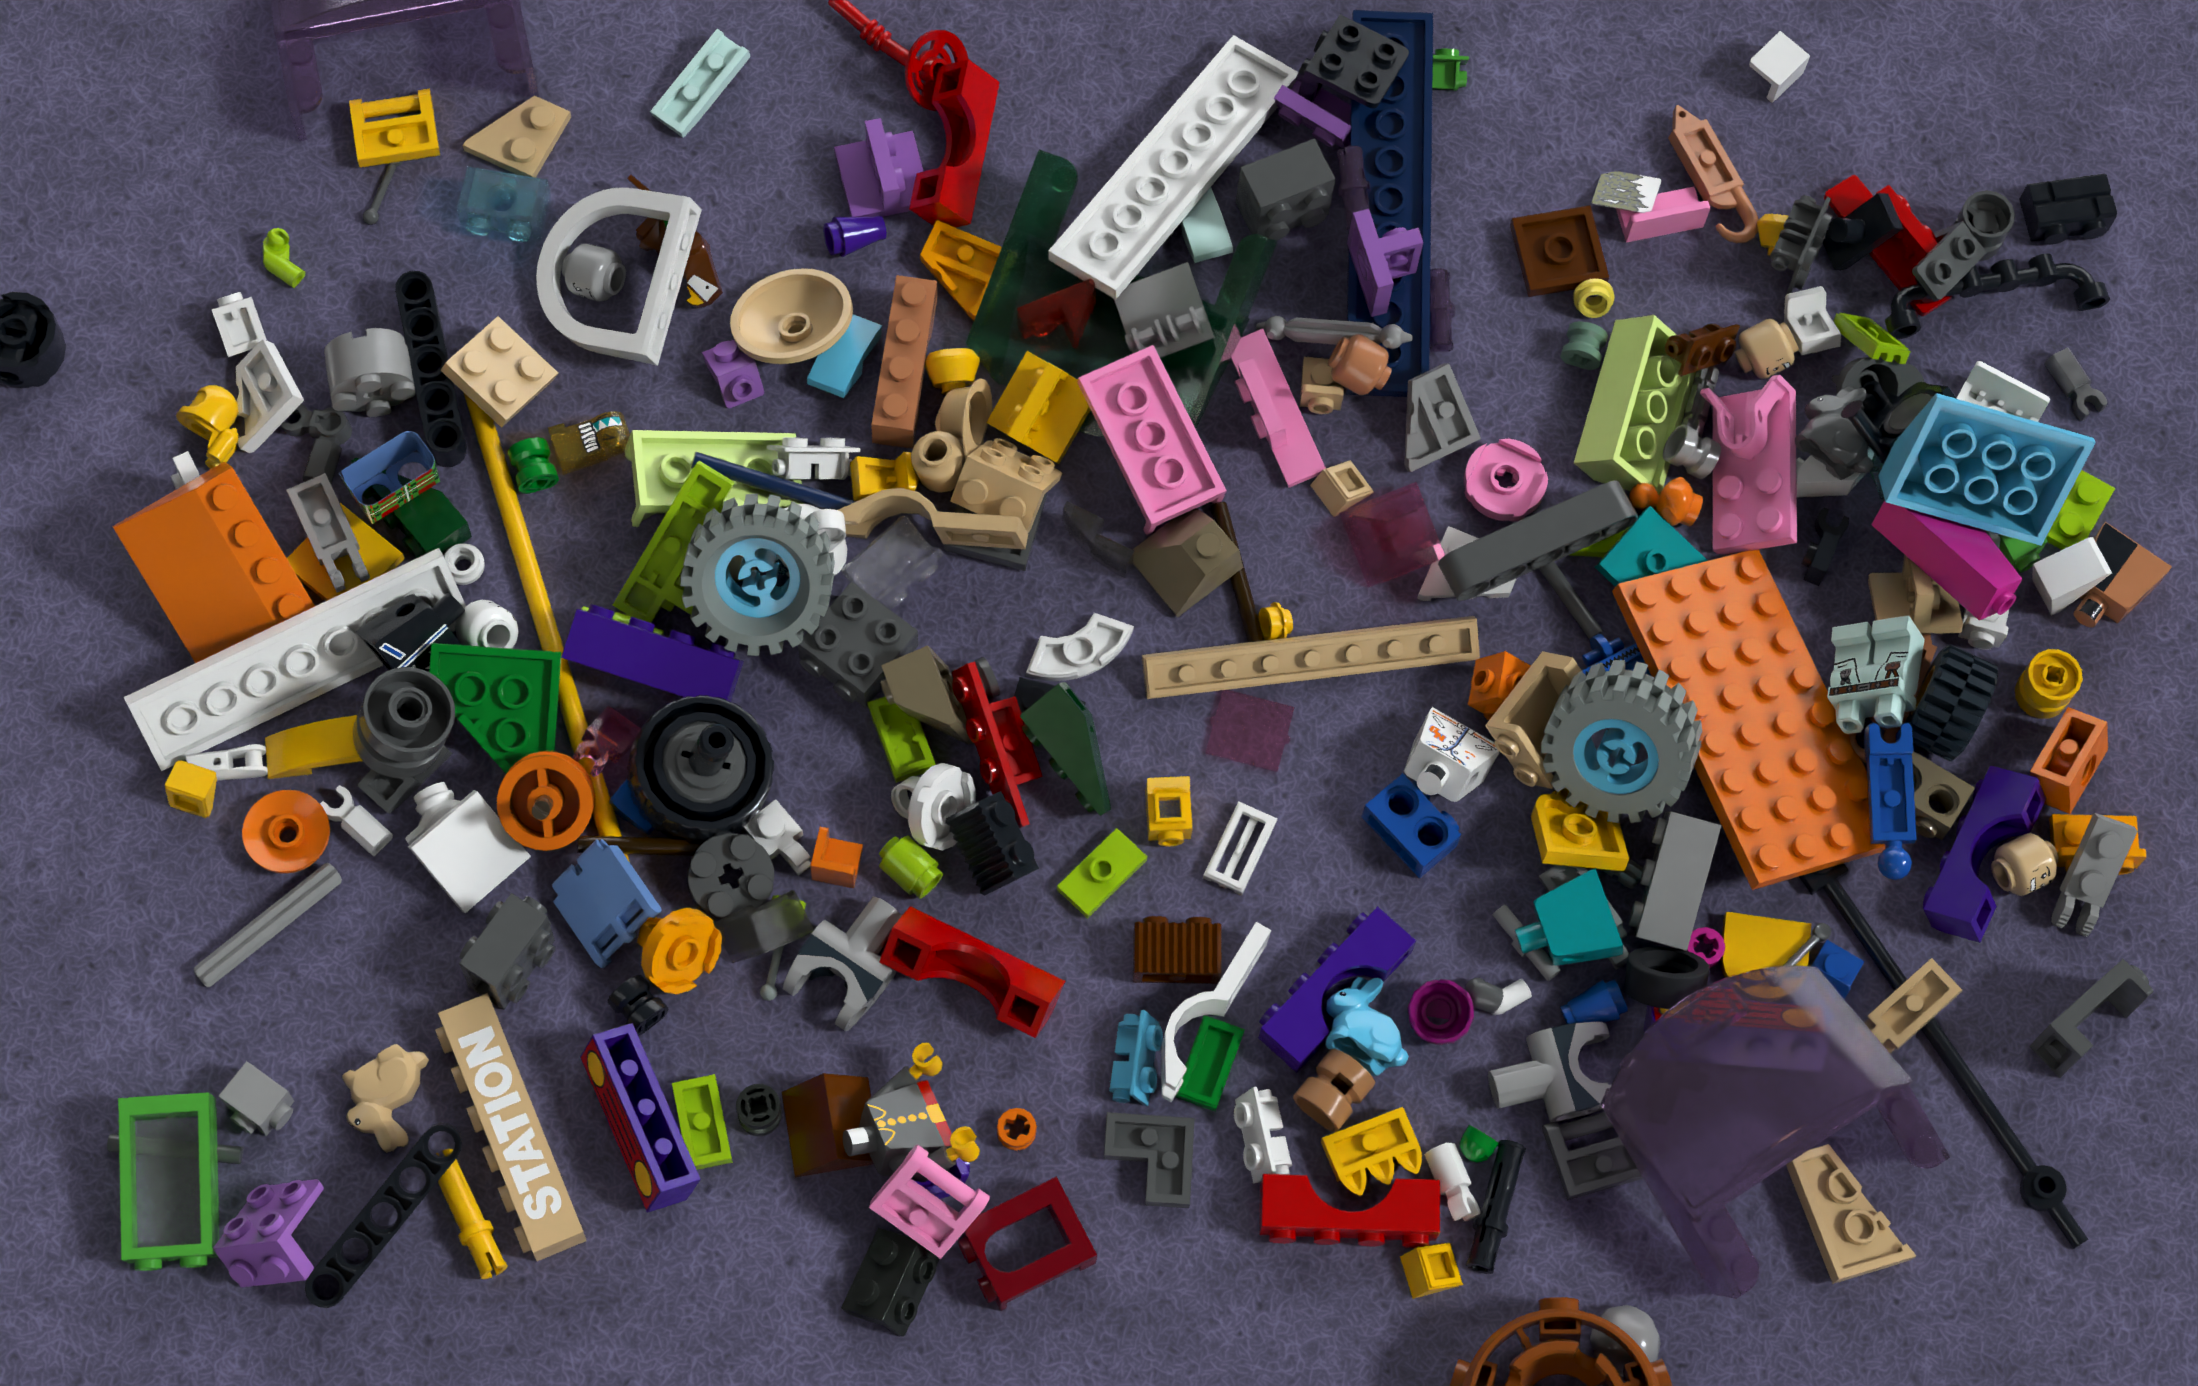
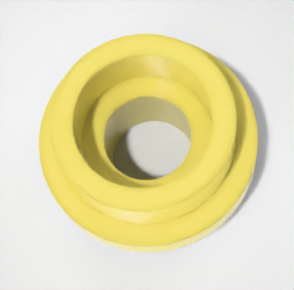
(1593, 306)

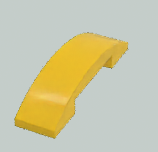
(311, 746)

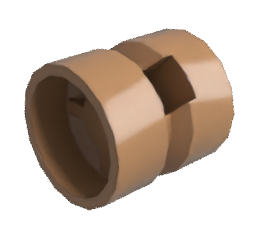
(1323, 1100)

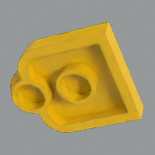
(1576, 839)

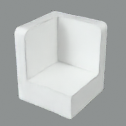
(1780, 64)

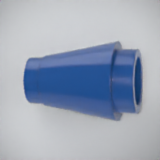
(1597, 1004)

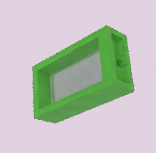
(168, 1180)

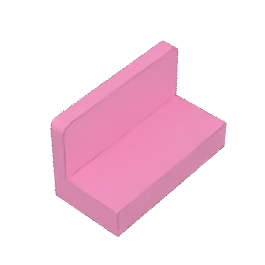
(1670, 214)

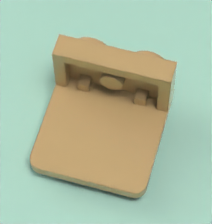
(1004, 481)

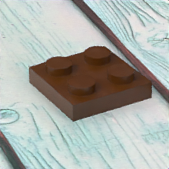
(1558, 250)

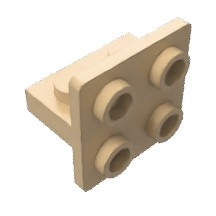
(1917, 596)

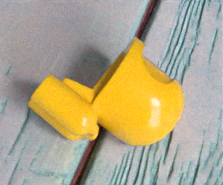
(211, 418)

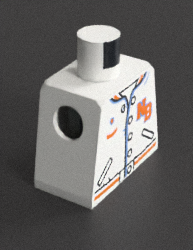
(1449, 757)

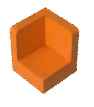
(835, 860)

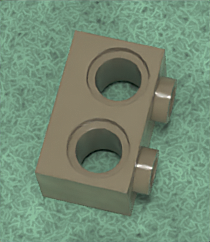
(1936, 784)

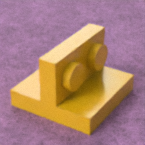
(1041, 408)

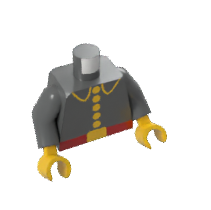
(909, 1115)

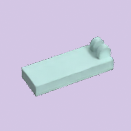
(700, 83)

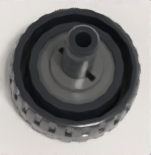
(700, 768)

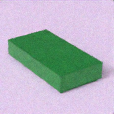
(1210, 1062)

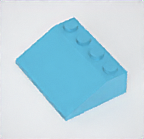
(1984, 468)

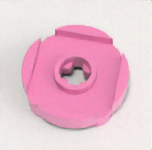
(1509, 502)

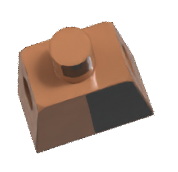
(2133, 577)

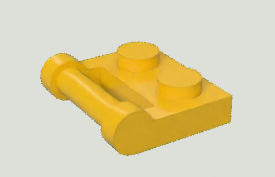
(398, 137)

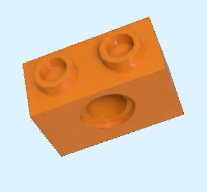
(2070, 758)

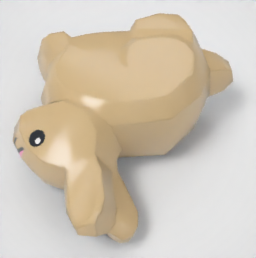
(379, 1089)

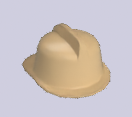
(966, 414)

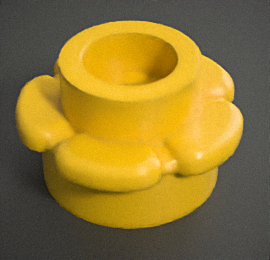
(1278, 619)

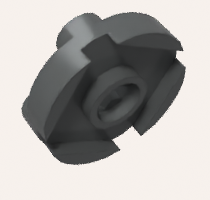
(707, 867)

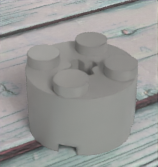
(369, 372)

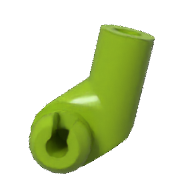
(276, 257)

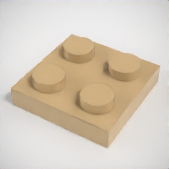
(499, 371)

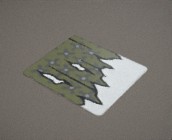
(1626, 191)

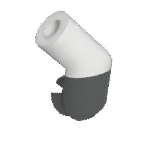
(1494, 999)

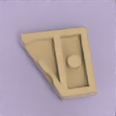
(521, 137)

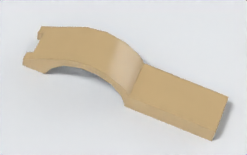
(950, 526)

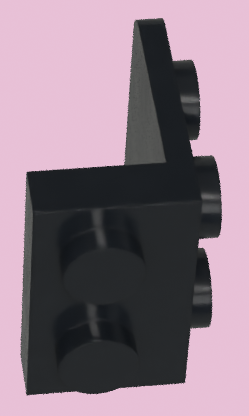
(1352, 63)

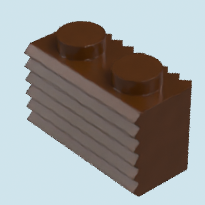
(1177, 951)

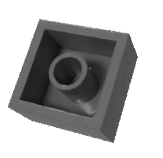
(1285, 191)

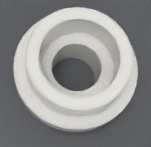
(467, 552)

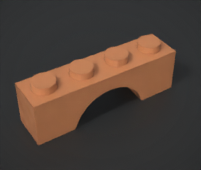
(904, 361)

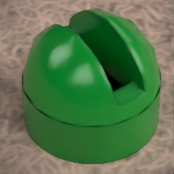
(1477, 1145)

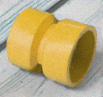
(2048, 683)

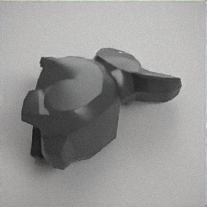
(1834, 438)

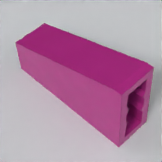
(1954, 556)

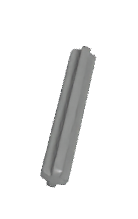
(267, 924)

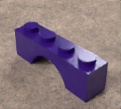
(2002, 808)
(1371, 950)

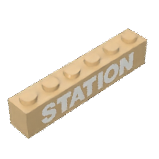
(511, 1127)

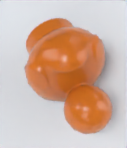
(1674, 503)

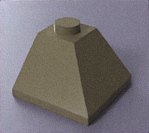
(1187, 560)
(924, 690)

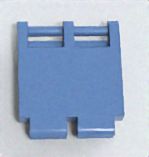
(603, 899)

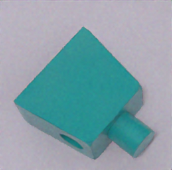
(1573, 923)

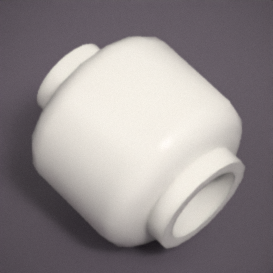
(486, 626)

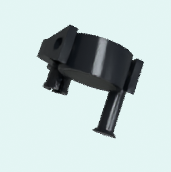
(1889, 414)

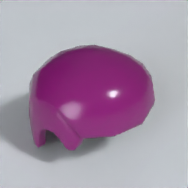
(1441, 1000)

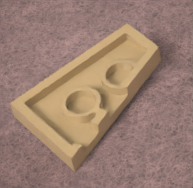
(1843, 1221)

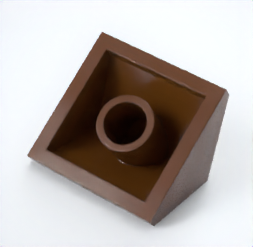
(818, 1116)

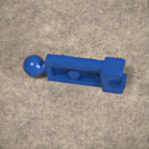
(1891, 798)

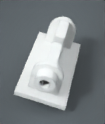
(796, 457)
(1257, 1115)

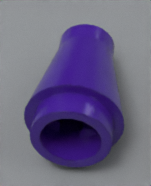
(850, 234)

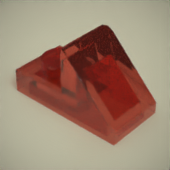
(1066, 307)

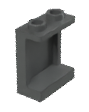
(2062, 1043)

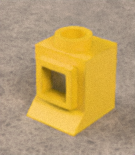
(1168, 810)

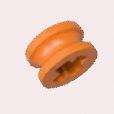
(1010, 1117)

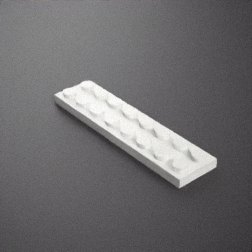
(1172, 167)
(278, 665)

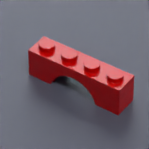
(966, 105)
(932, 949)
(1294, 1209)

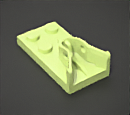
(665, 458)

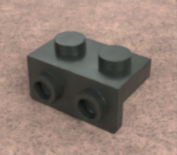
(891, 1281)

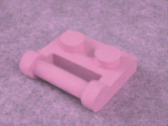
(921, 1212)

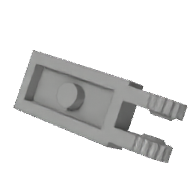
(327, 527)
(2093, 871)

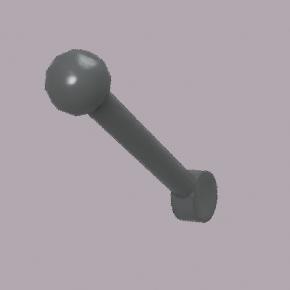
(370, 215)
(1819, 933)

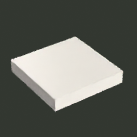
(469, 851)

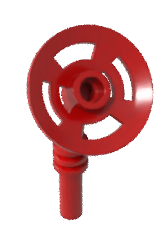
(922, 67)

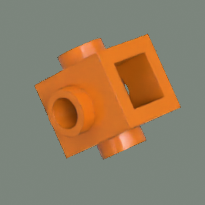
(1494, 680)

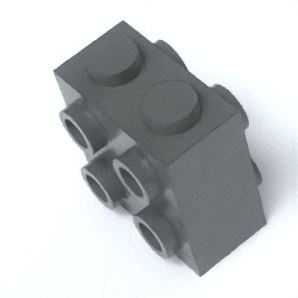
(854, 643)
(508, 950)

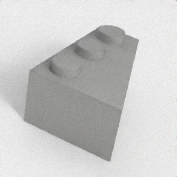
(1674, 879)

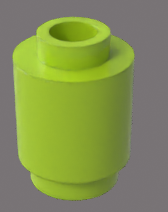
(910, 866)

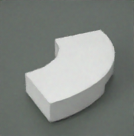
(1079, 653)

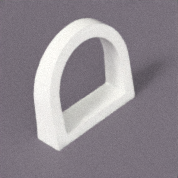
(649, 339)

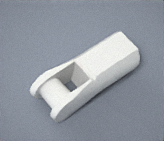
(222, 762)

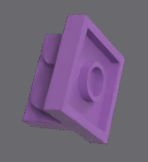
(879, 171)
(1381, 259)

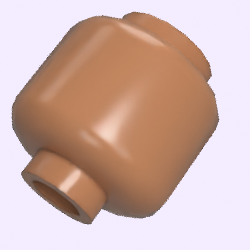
(1359, 364)

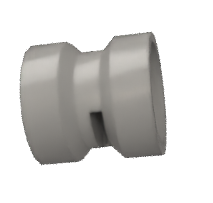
(1694, 453)

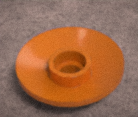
(276, 814)

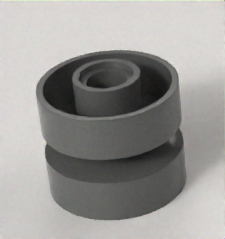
(403, 722)

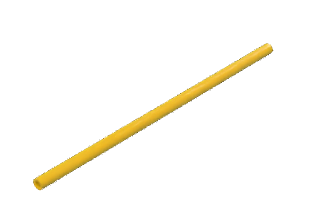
(539, 603)

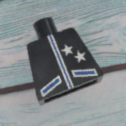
(407, 629)

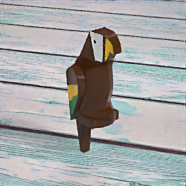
(700, 269)

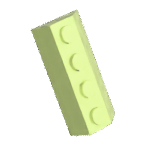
(1634, 406)

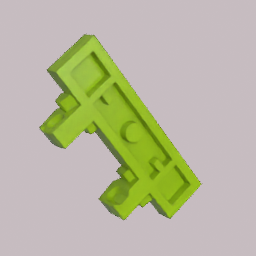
(658, 572)

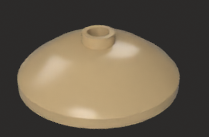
(791, 316)

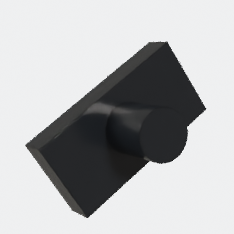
(1861, 231)

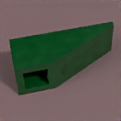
(426, 520)
(1070, 737)

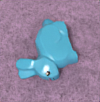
(1362, 1031)

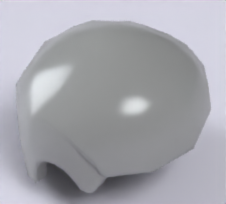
(1636, 1325)

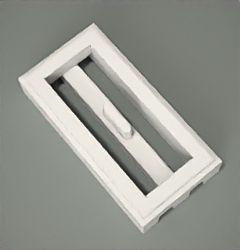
(1225, 880)

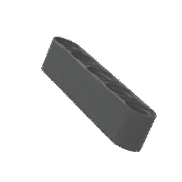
(1537, 540)

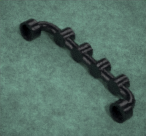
(2004, 278)

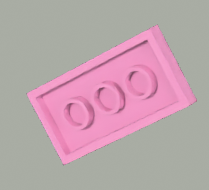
(1151, 437)
(1755, 468)

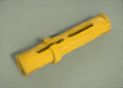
(474, 1229)

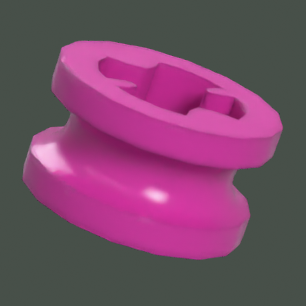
(1709, 936)

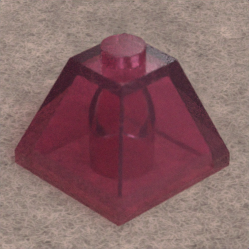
(1392, 534)

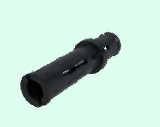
(1491, 1224)

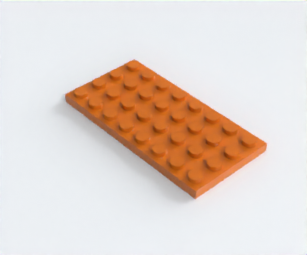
(1769, 735)

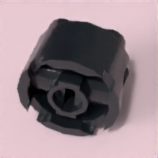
(29, 341)

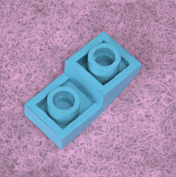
(843, 362)

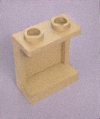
(1524, 715)

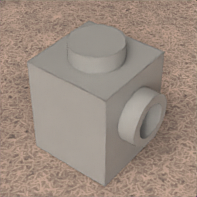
(257, 1101)

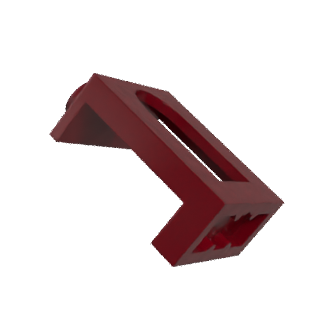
(1007, 1286)

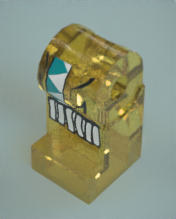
(589, 441)

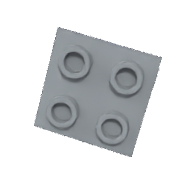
(1164, 312)

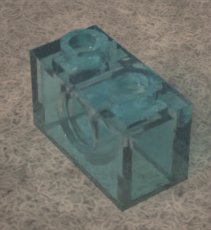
(488, 189)

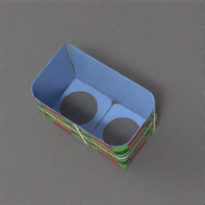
(369, 470)

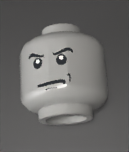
(593, 272)

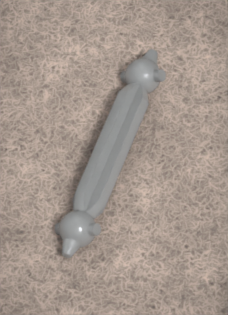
(1331, 331)

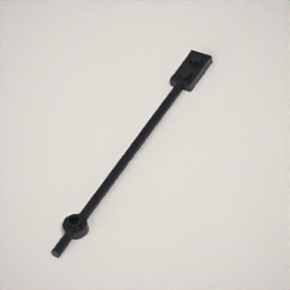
(2032, 1174)

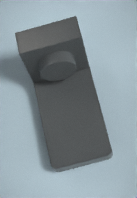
(1948, 260)

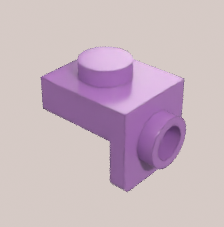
(734, 373)

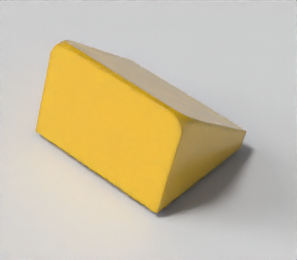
(191, 788)
(1431, 1269)

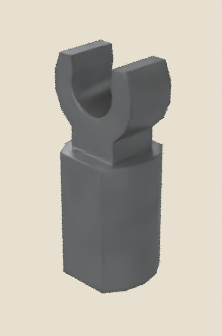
(2075, 383)

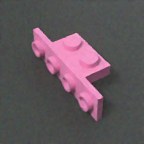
(1275, 409)

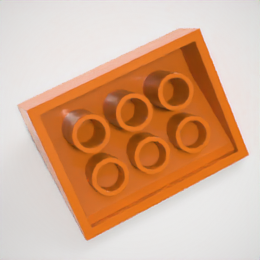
(213, 563)

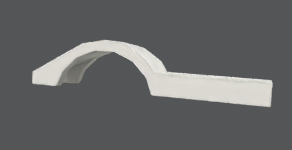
(1208, 1003)

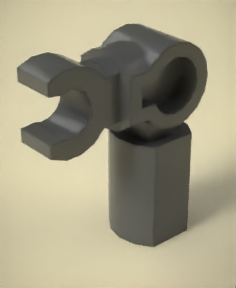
(330, 429)

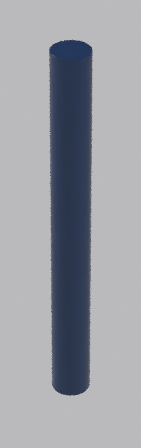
(773, 483)

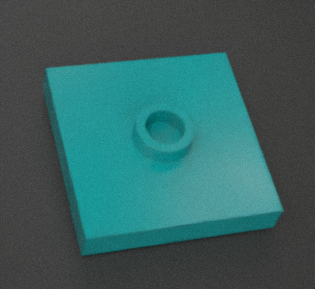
(1646, 550)

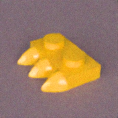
(1373, 1147)

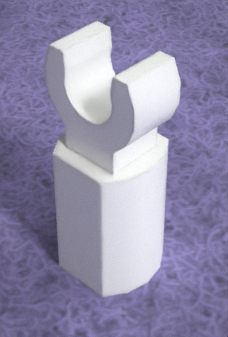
(359, 823)
(1454, 1181)

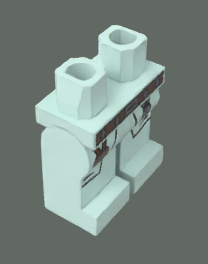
(1875, 672)

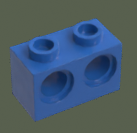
(1402, 831)

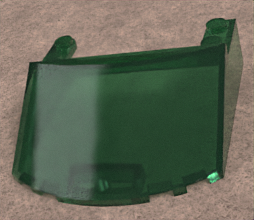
(1027, 274)

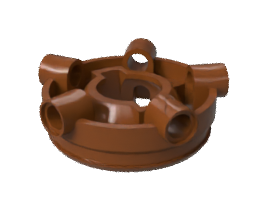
(1560, 1352)

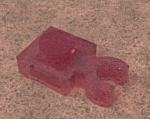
(606, 739)

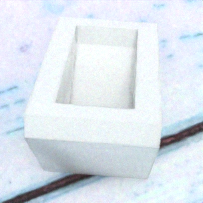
(2069, 574)

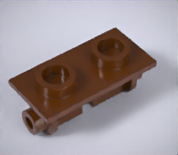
(1702, 347)

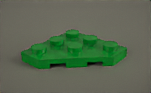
(502, 697)

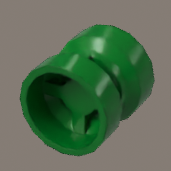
(533, 466)

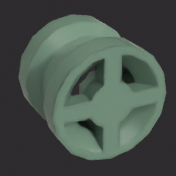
(1584, 345)

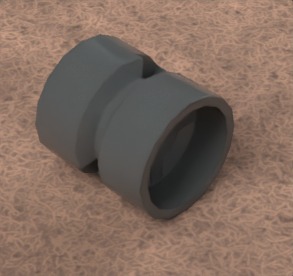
(1988, 218)

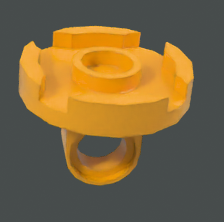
(678, 949)

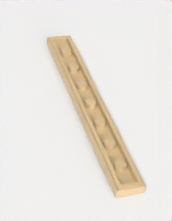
(1310, 657)

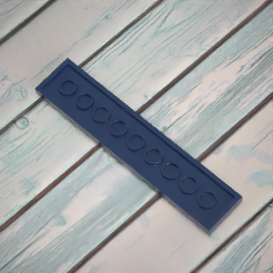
(1399, 168)

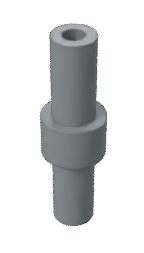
(1538, 957)

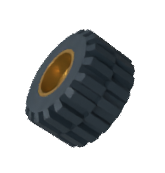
(1952, 702)

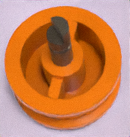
(545, 800)

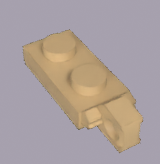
(1912, 1005)

